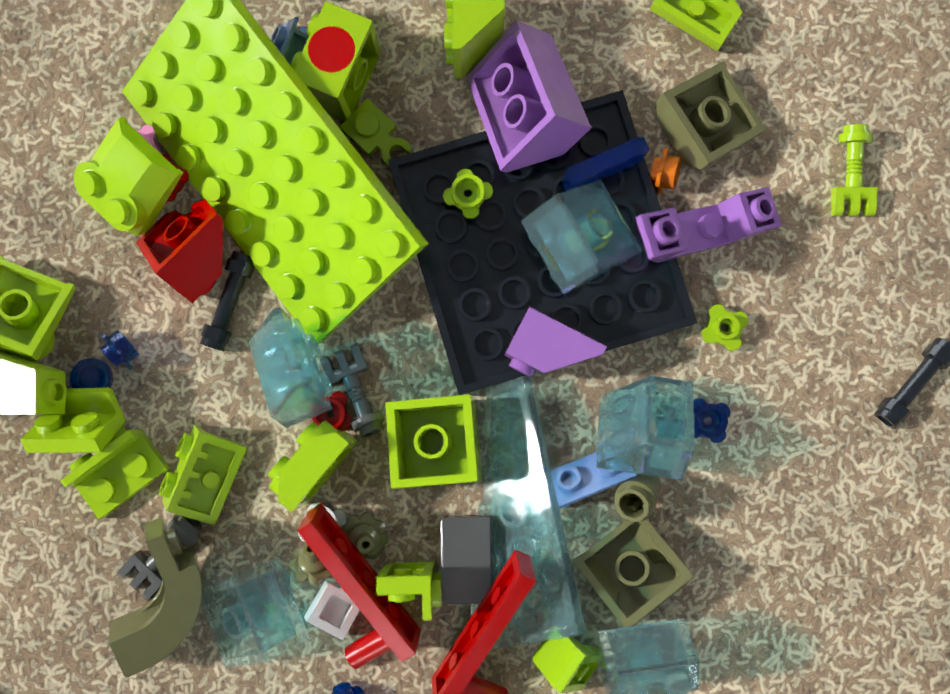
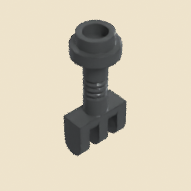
(368, 421)
(188, 532)

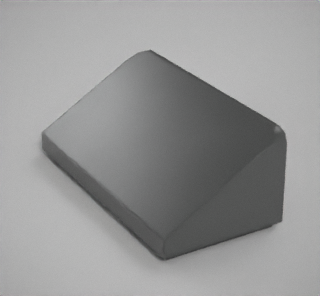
(466, 558)

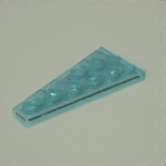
(527, 516)

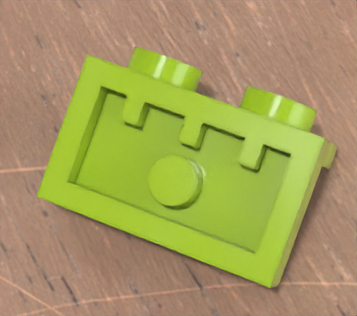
(86, 427)
(117, 472)
(201, 475)
(406, 579)

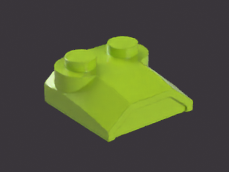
(126, 180)
(30, 310)
(317, 458)

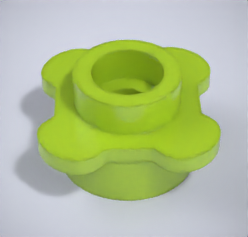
(467, 181)
(714, 333)

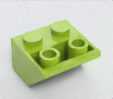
(471, 32)

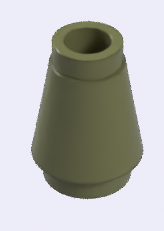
(638, 498)

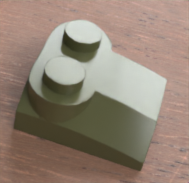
(707, 117)
(633, 571)

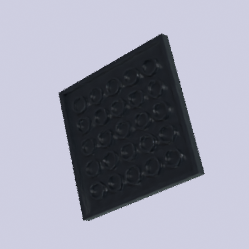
(488, 271)

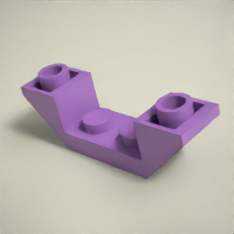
(680, 234)

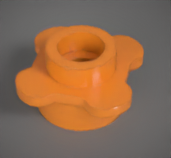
(665, 171)

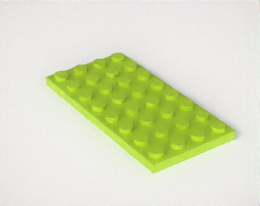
(272, 164)

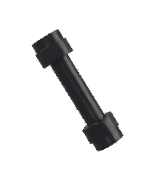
(216, 334)
(894, 410)

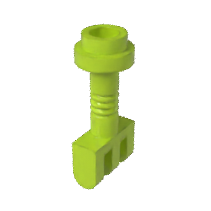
(854, 137)

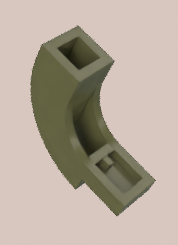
(164, 622)

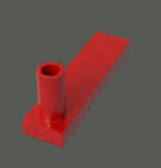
(392, 623)
(483, 629)

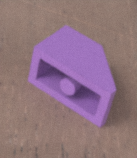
(548, 345)

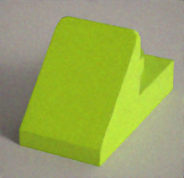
(566, 663)

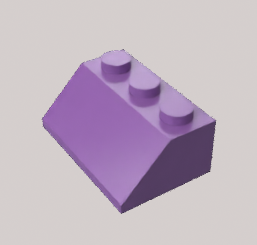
(527, 99)

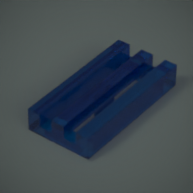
(605, 164)

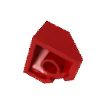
(186, 249)

